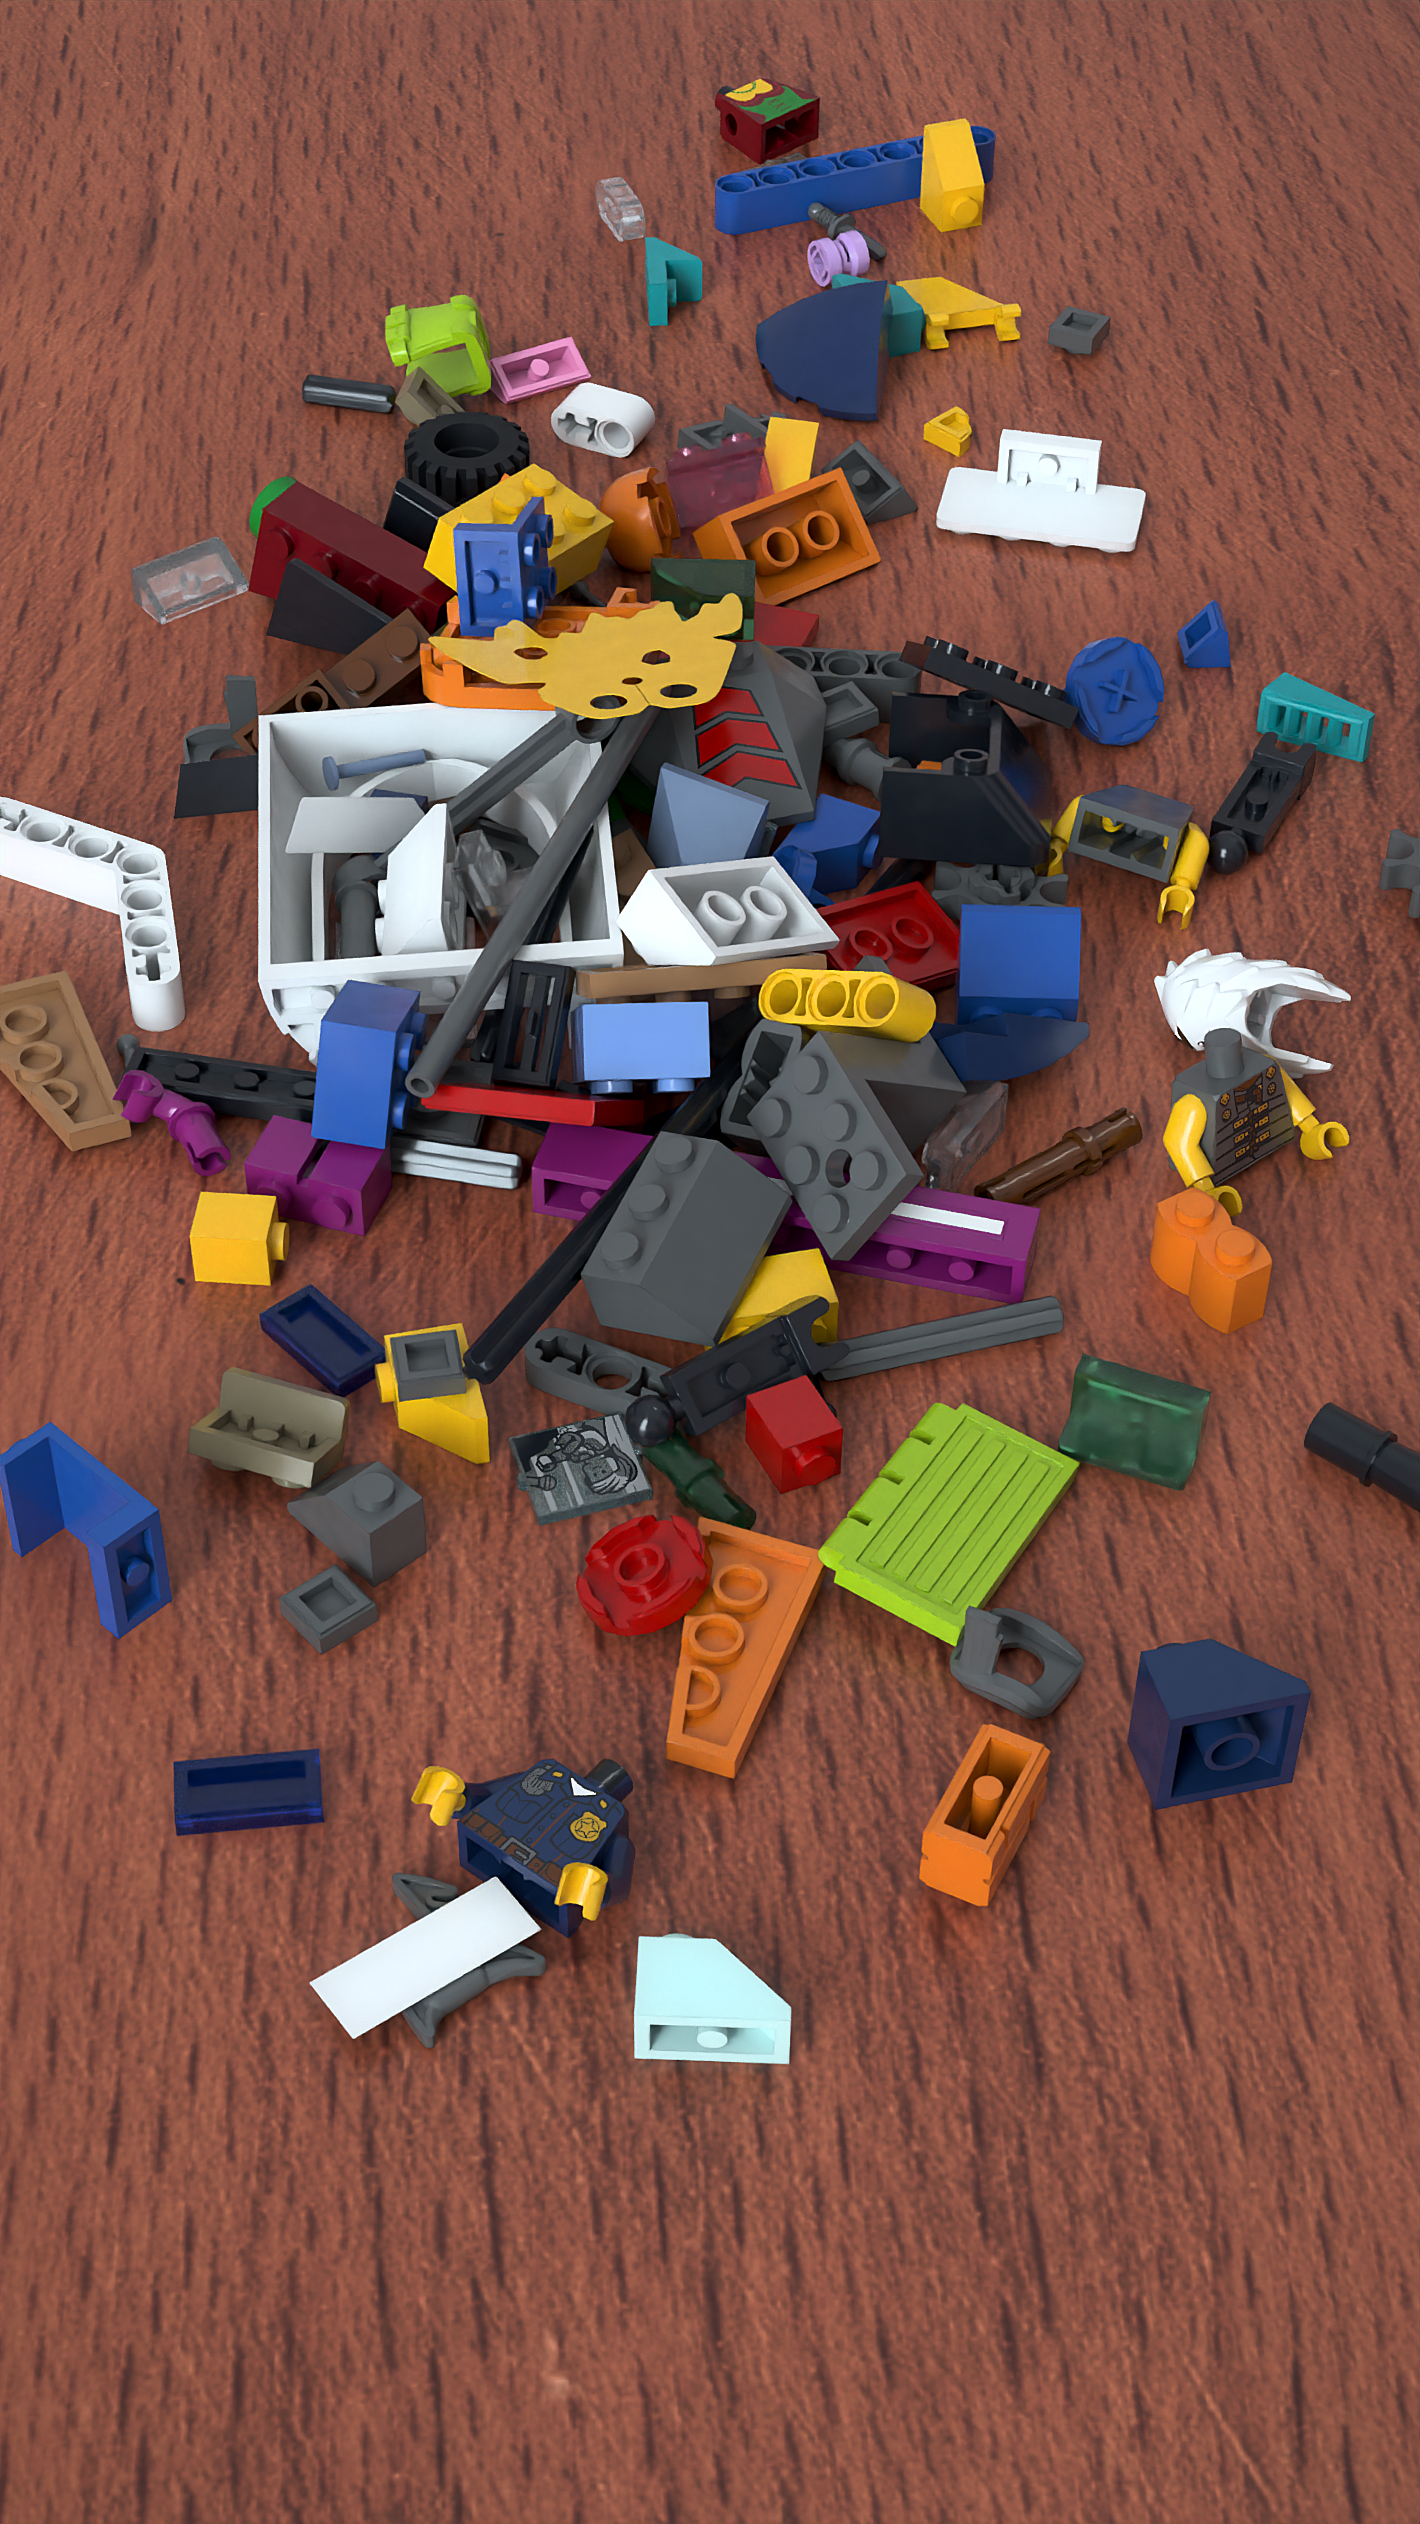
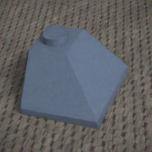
(703, 821)

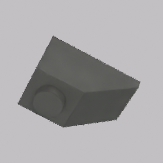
(365, 1519)

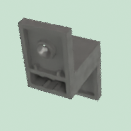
(857, 1110)

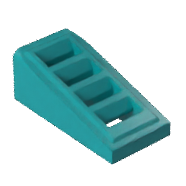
(1283, 709)

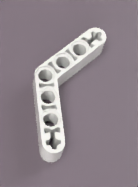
(112, 876)

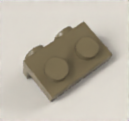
(273, 1429)

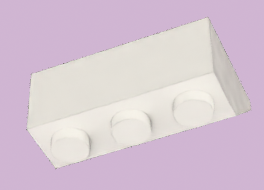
(421, 895)
(722, 915)

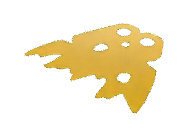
(607, 653)

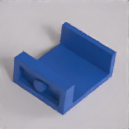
(59, 1485)

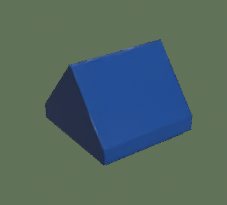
(1206, 639)

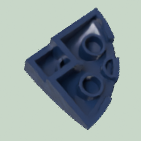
(831, 349)
(1006, 1045)

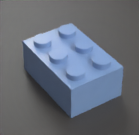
(640, 1045)

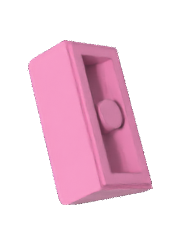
(537, 370)

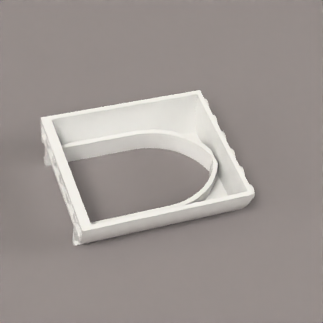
(458, 749)

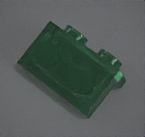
(1135, 1422)

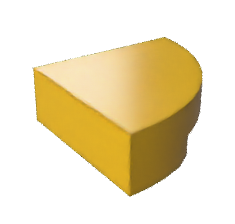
(950, 431)

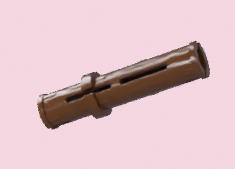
(1078, 1153)

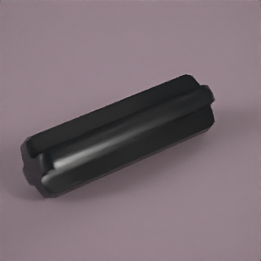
(349, 394)

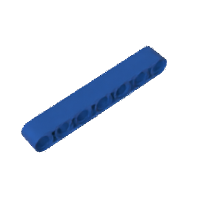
(837, 180)

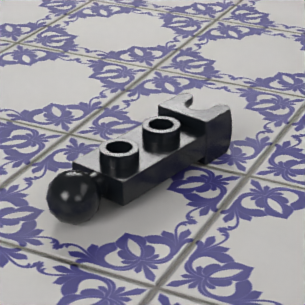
(1258, 803)
(718, 1380)

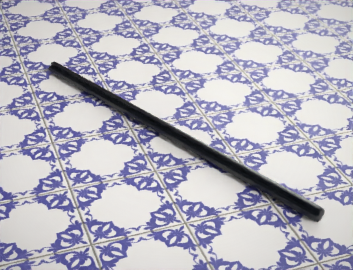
(562, 1269)

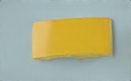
(790, 451)

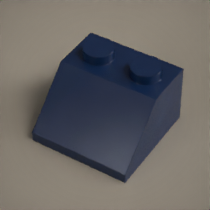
(1213, 1722)

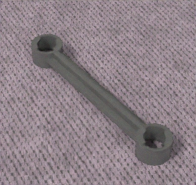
(498, 781)

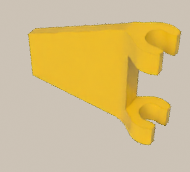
(956, 307)

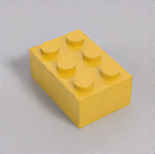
(578, 525)

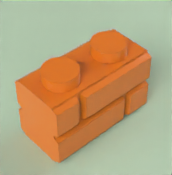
(984, 1815)

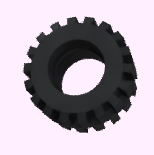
(464, 454)

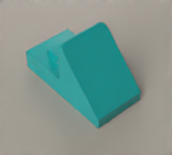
(669, 278)

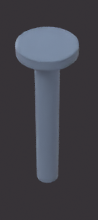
(334, 772)

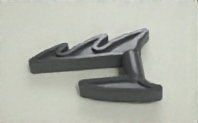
(424, 1896)

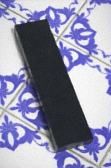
(231, 1085)

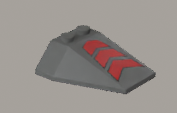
(753, 736)

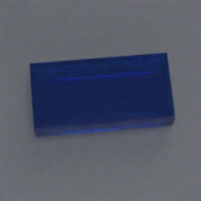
(323, 1340)
(248, 1792)

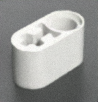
(603, 419)

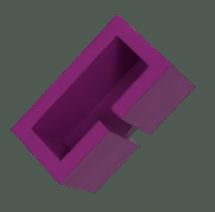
(335, 1192)

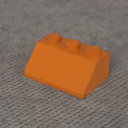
(796, 537)

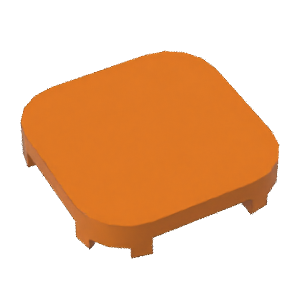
(459, 686)

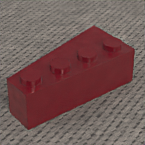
(349, 552)

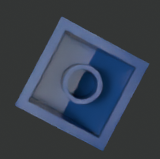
(1017, 962)

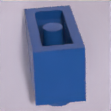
(841, 841)

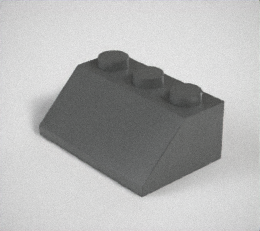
(684, 1241)

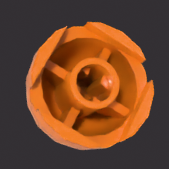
(642, 520)

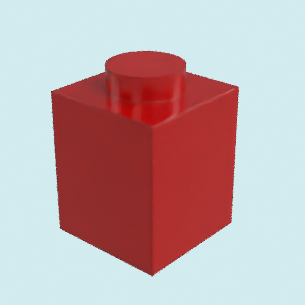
(793, 1434)

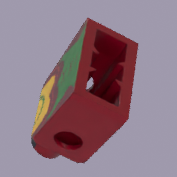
(767, 118)

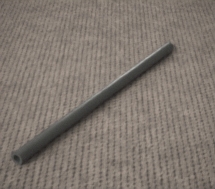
(528, 903)

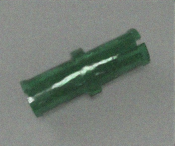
(700, 1482)

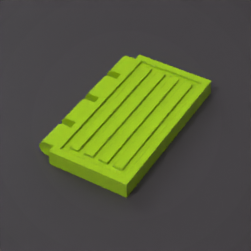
(947, 1518)

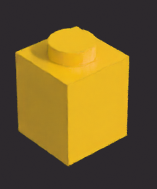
(237, 1238)

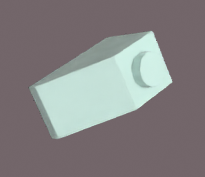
(705, 2005)

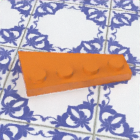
(738, 1643)

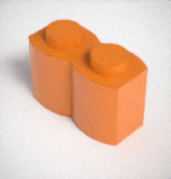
(1210, 1260)

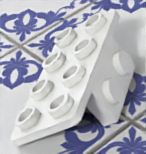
(1044, 494)

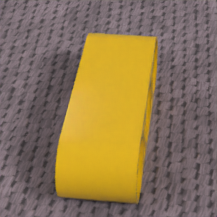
(848, 1003)

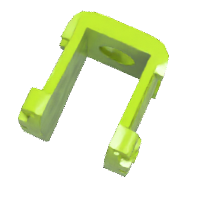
(425, 330)

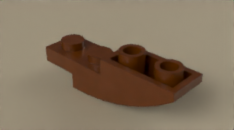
(362, 679)

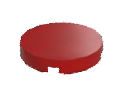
(644, 1575)

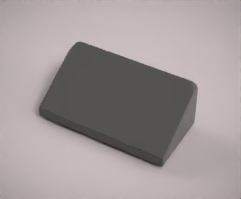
(872, 485)

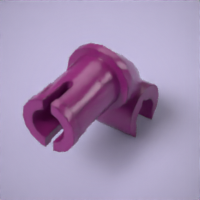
(187, 1120)

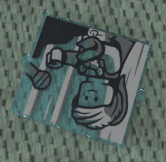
(580, 1468)

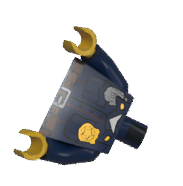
(543, 1834)

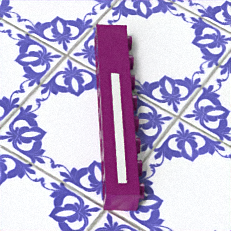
(927, 1241)

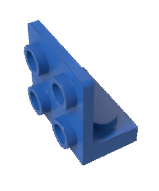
(504, 570)

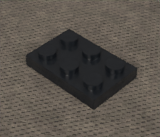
(1029, 696)

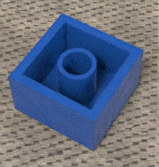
(364, 1063)

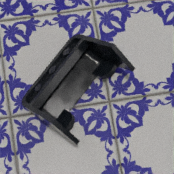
(984, 802)

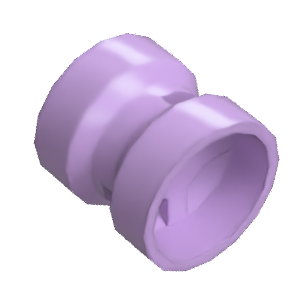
(840, 256)

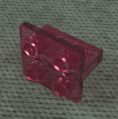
(717, 479)

